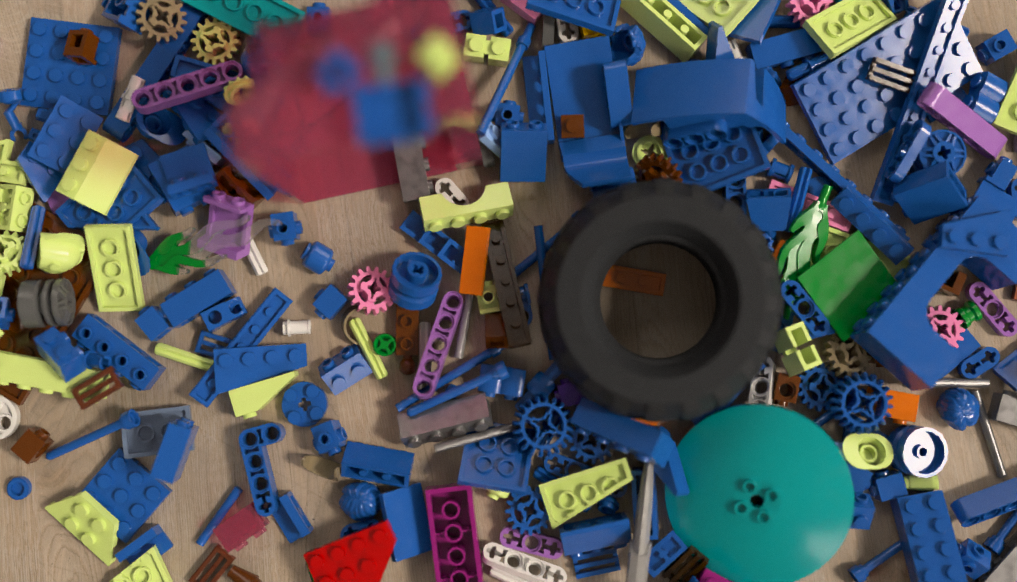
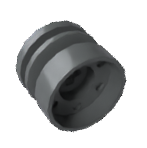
(46, 303)

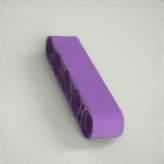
(176, 85)
(961, 120)
(438, 334)

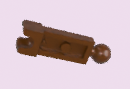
(407, 338)

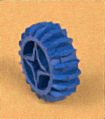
(878, 395)
(561, 434)

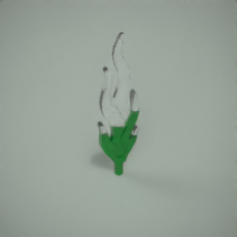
(204, 243)

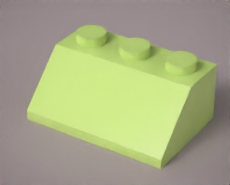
(97, 172)

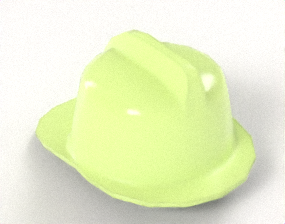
(867, 451)

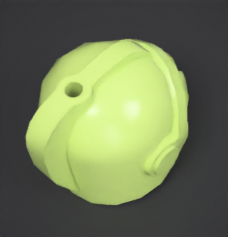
(59, 252)

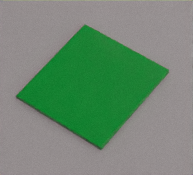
(846, 283)

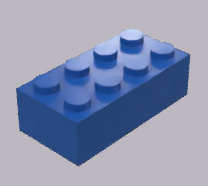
(928, 538)

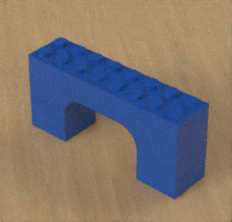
(898, 325)

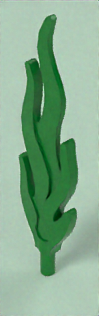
(812, 227)

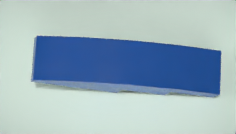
(436, 242)

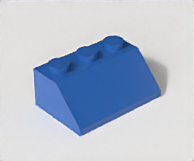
(595, 534)

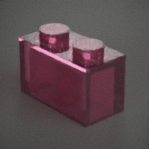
(240, 527)

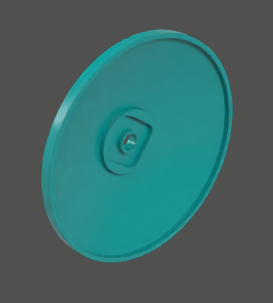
(784, 461)

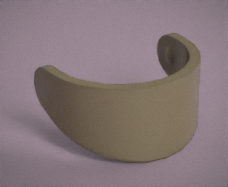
(641, 130)
(345, 316)
(322, 467)

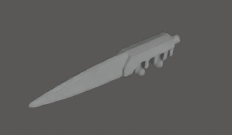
(640, 546)

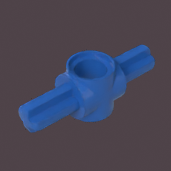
(540, 385)

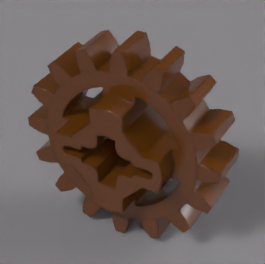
(656, 167)

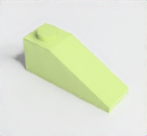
(256, 396)

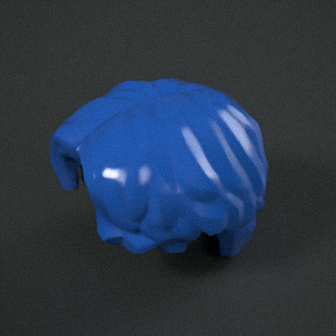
(627, 44)
(958, 408)
(360, 500)

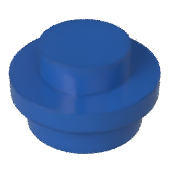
(608, 505)

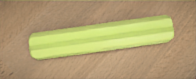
(367, 347)
(183, 356)

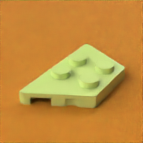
(88, 523)

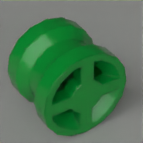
(968, 313)
(382, 347)

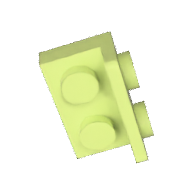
(15, 207)

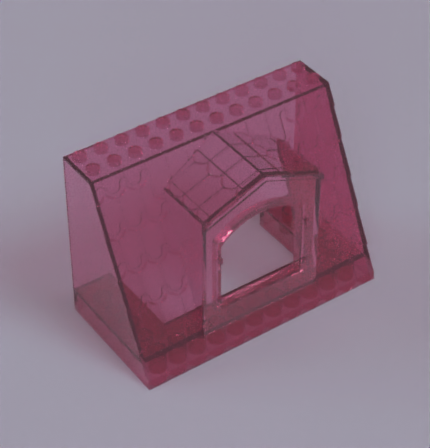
(310, 142)

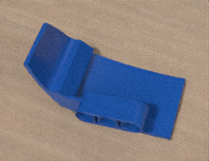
(592, 85)
(706, 99)

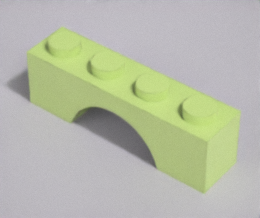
(440, 213)

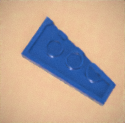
(249, 364)

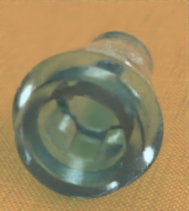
(382, 60)

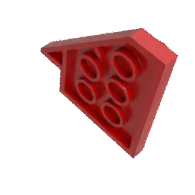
(354, 557)

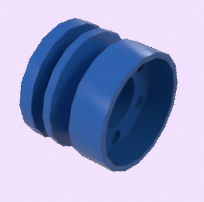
(943, 142)

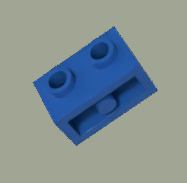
(60, 354)

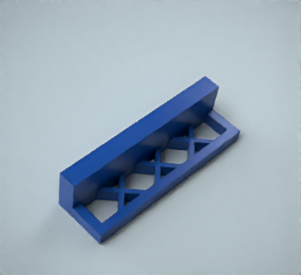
(538, 91)
(223, 144)

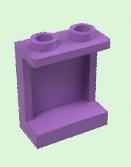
(230, 208)

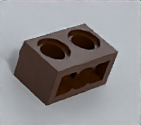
(236, 185)

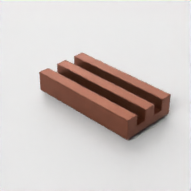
(114, 378)
(224, 554)

